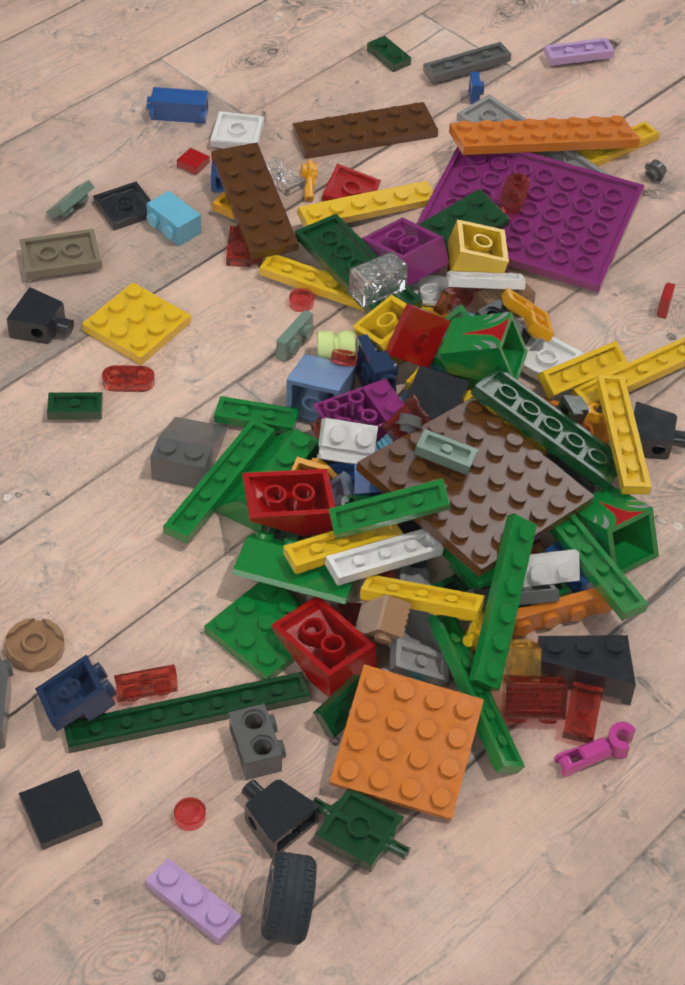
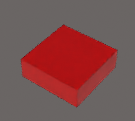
(193, 161)
(665, 300)

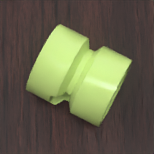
(329, 341)

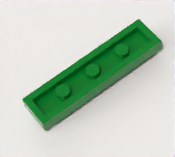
(389, 508)

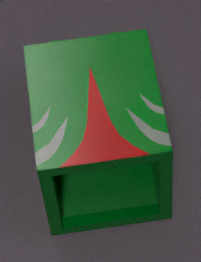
(481, 344)
(621, 527)

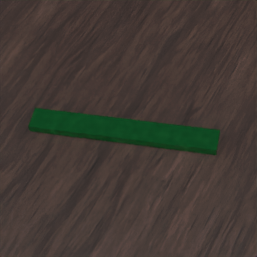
(185, 712)

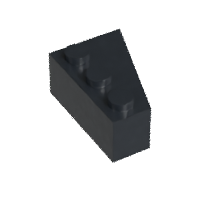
(591, 660)

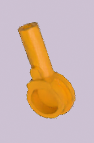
(309, 173)

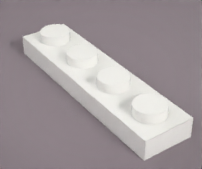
(382, 556)

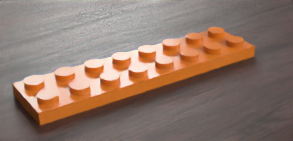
(543, 135)

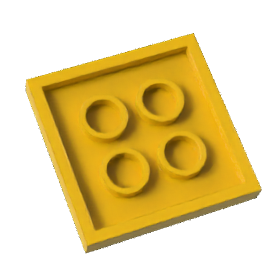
(136, 323)

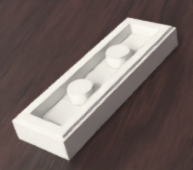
(485, 280)

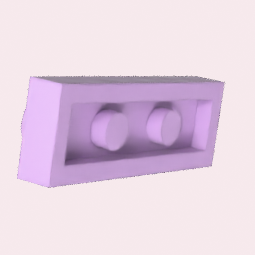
(578, 51)
(193, 901)

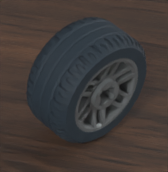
(289, 898)

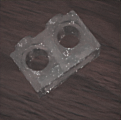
(378, 278)

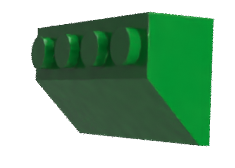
(277, 456)
(264, 562)

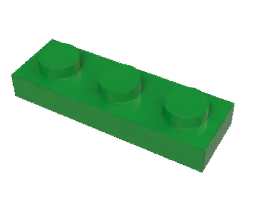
(240, 412)

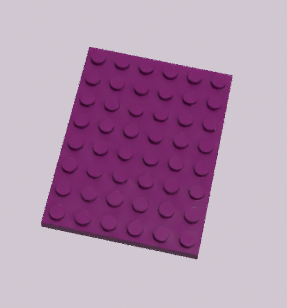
(569, 216)

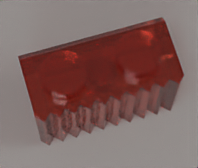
(534, 698)

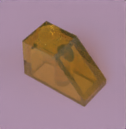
(523, 658)

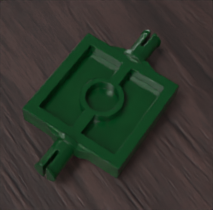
(360, 829)

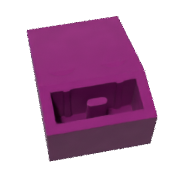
(364, 405)

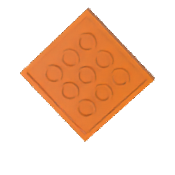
(407, 742)

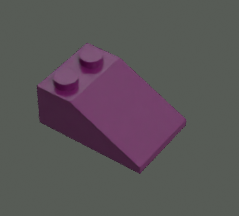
(416, 247)

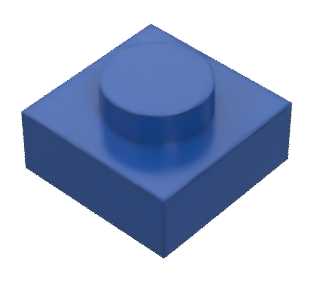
(475, 88)

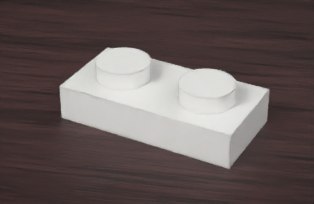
(552, 568)

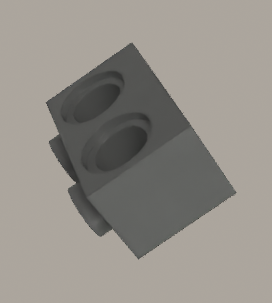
(253, 741)

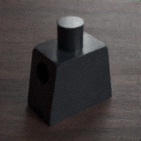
(38, 318)
(657, 431)
(278, 814)

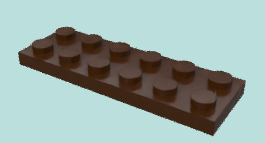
(364, 130)
(254, 201)

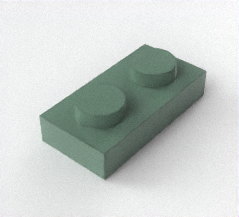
(64, 205)
(293, 337)
(445, 451)

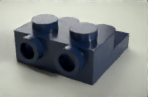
(374, 365)
(76, 692)

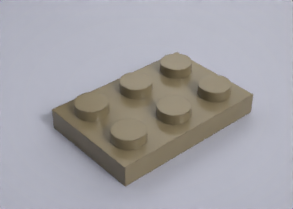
(60, 254)

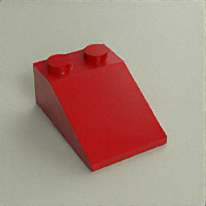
(290, 500)
(324, 644)

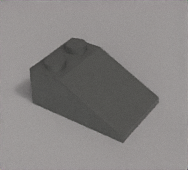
(186, 451)

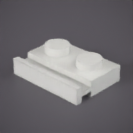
(346, 441)

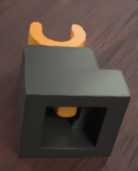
(578, 411)

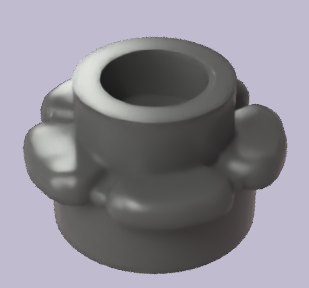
(655, 170)
(409, 423)

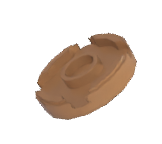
(34, 645)

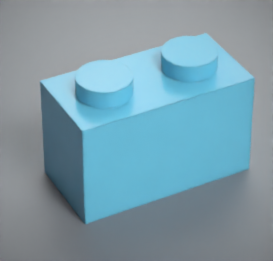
(173, 218)

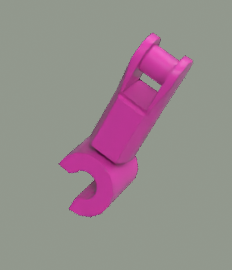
(597, 750)

